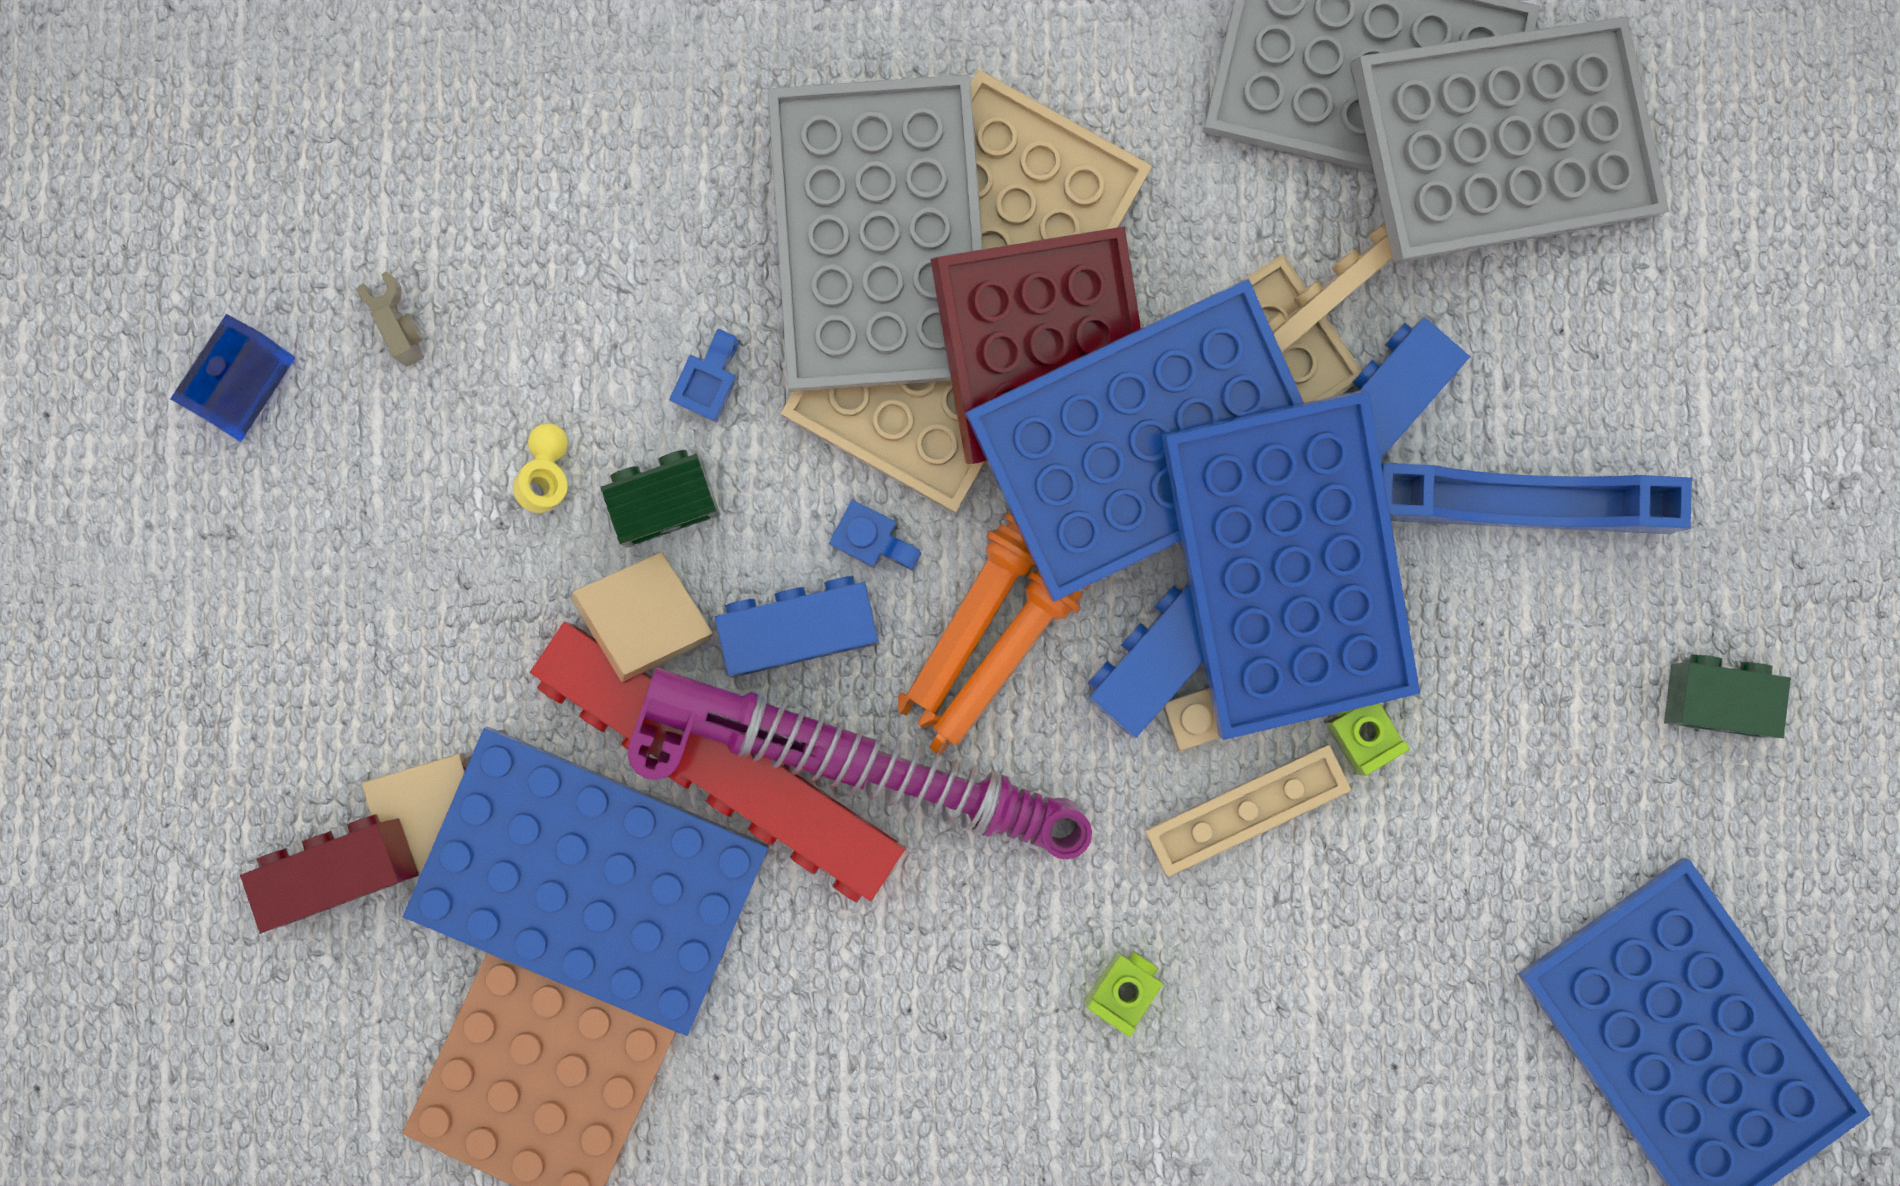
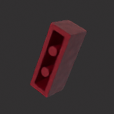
(328, 872)

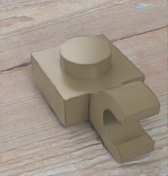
(397, 330)

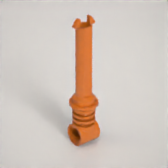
(1005, 563)
(1002, 661)

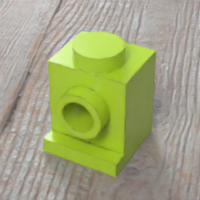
(1363, 755)
(1104, 996)

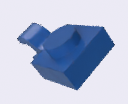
(706, 384)
(868, 535)

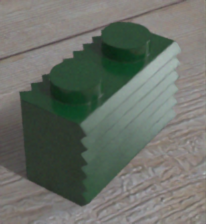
(659, 498)

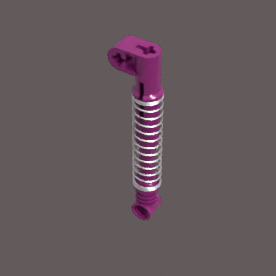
(846, 758)

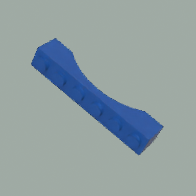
(1533, 501)

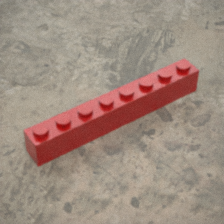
(773, 799)

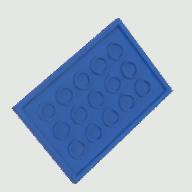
(1085, 442)
(1291, 563)
(585, 880)
(1693, 1038)

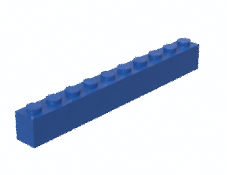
(1170, 649)

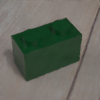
(1726, 698)

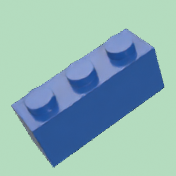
(796, 627)

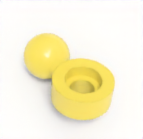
(547, 445)

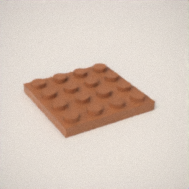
(538, 1080)

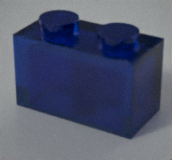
(233, 377)

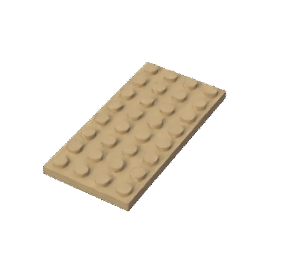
(1034, 184)

